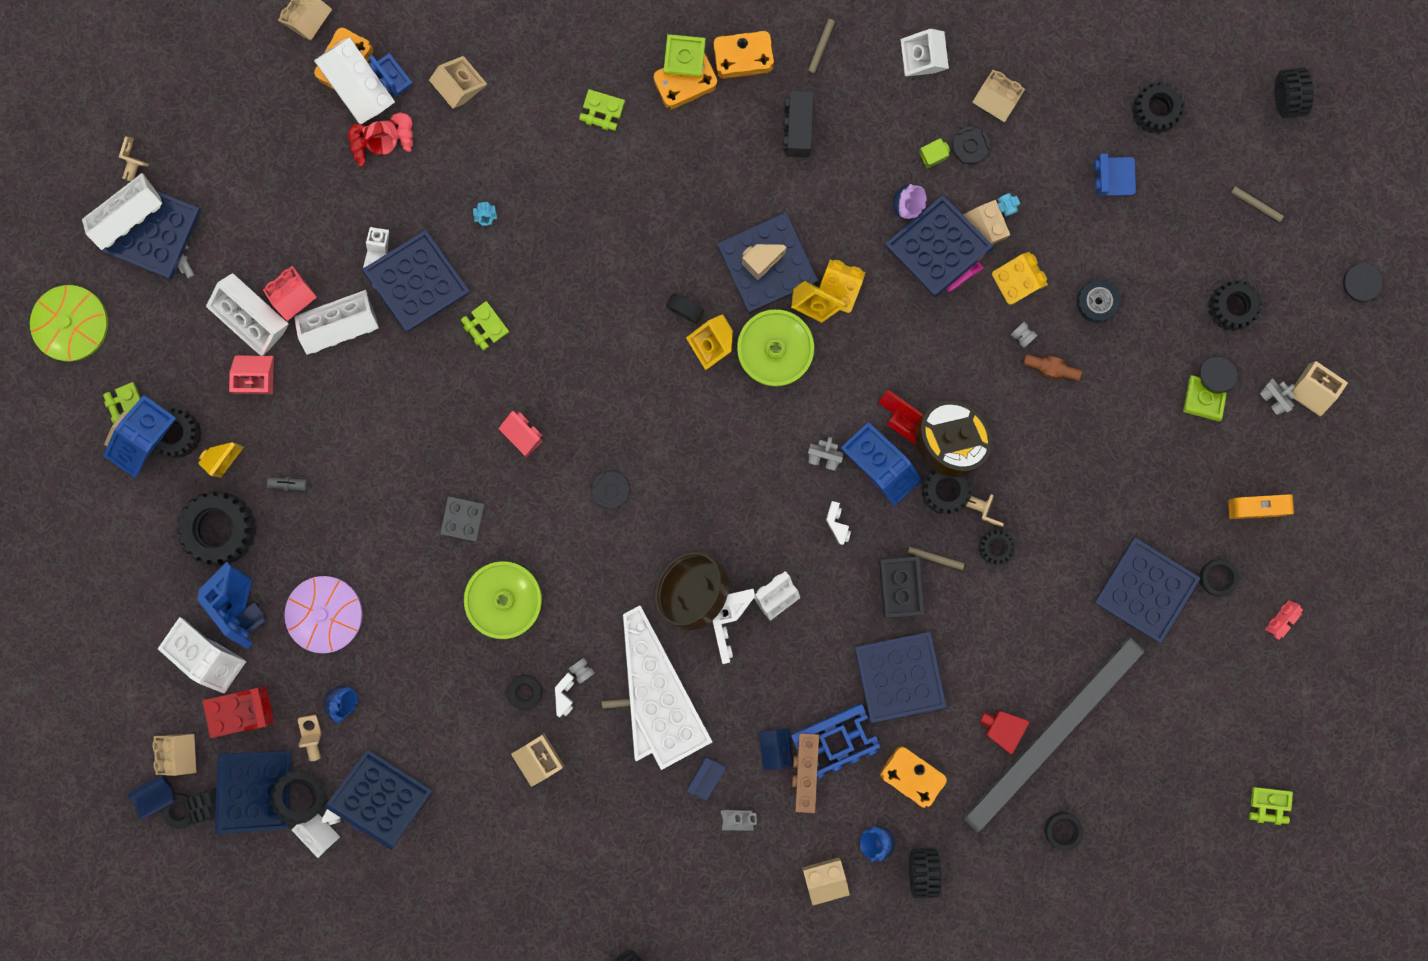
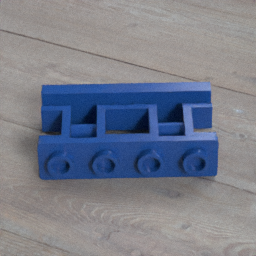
(829, 726)

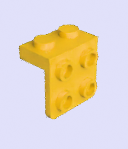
(1019, 277)
(843, 282)

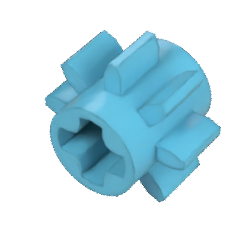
(1008, 204)
(484, 213)

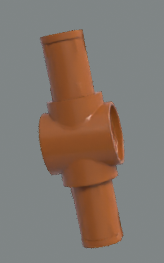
(1052, 367)

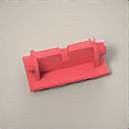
(1278, 625)

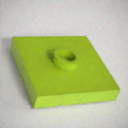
(684, 55)
(1203, 402)

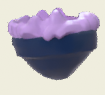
(909, 201)

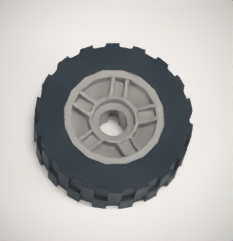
(1106, 293)

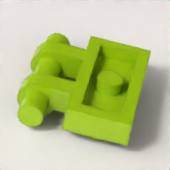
(602, 104)
(490, 323)
(127, 396)
(1270, 799)

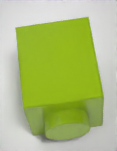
(934, 153)

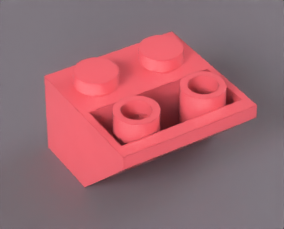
(289, 293)
(252, 375)
(520, 434)

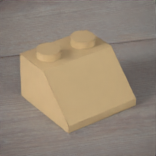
(457, 81)
(989, 222)
(762, 258)
(826, 881)

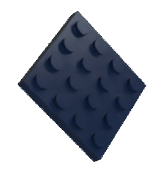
(159, 239)
(939, 246)
(781, 277)
(415, 281)
(1147, 590)
(900, 677)
(245, 790)
(378, 799)

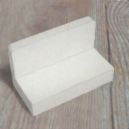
(316, 835)

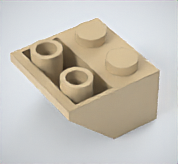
(305, 16)
(998, 95)
(1318, 388)
(174, 754)
(537, 760)

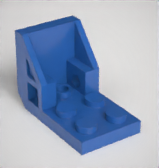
(138, 435)
(882, 463)
(225, 590)

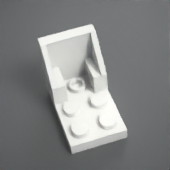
(735, 604)
(201, 657)

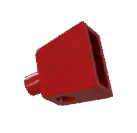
(1004, 729)

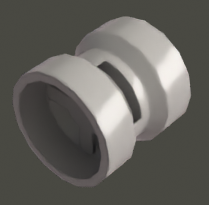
(1023, 334)
(581, 670)

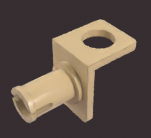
(132, 163)
(984, 506)
(310, 738)

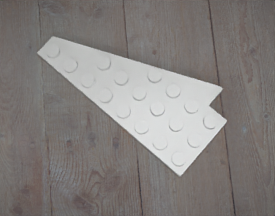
(659, 706)

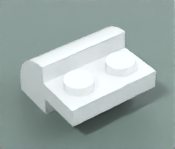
(777, 596)

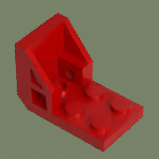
(238, 712)

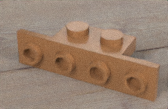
(806, 775)

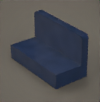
(251, 617)
(776, 749)
(706, 778)
(152, 796)

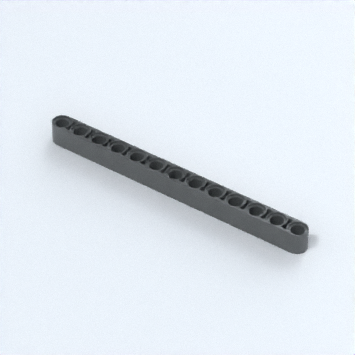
(1053, 734)

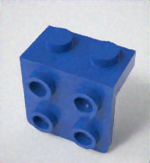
(390, 74)
(1115, 176)

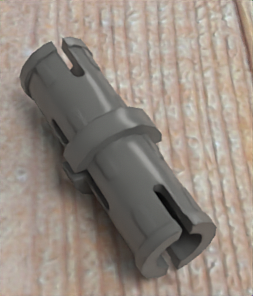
(287, 483)

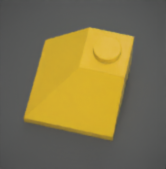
(815, 302)
(711, 341)
(219, 458)

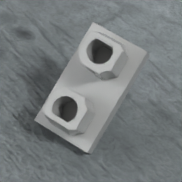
(1273, 389)
(817, 451)
(738, 820)

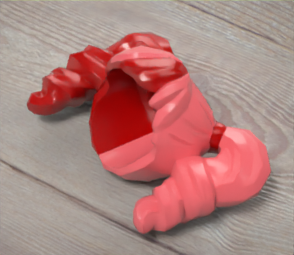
(380, 137)

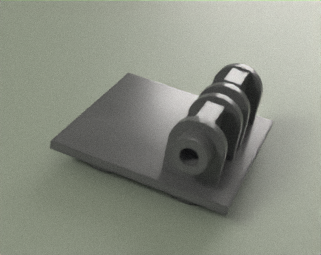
(461, 519)

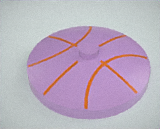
(323, 614)

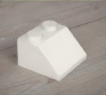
(924, 53)

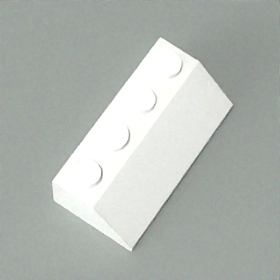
(354, 80)
(121, 212)
(246, 314)
(335, 322)

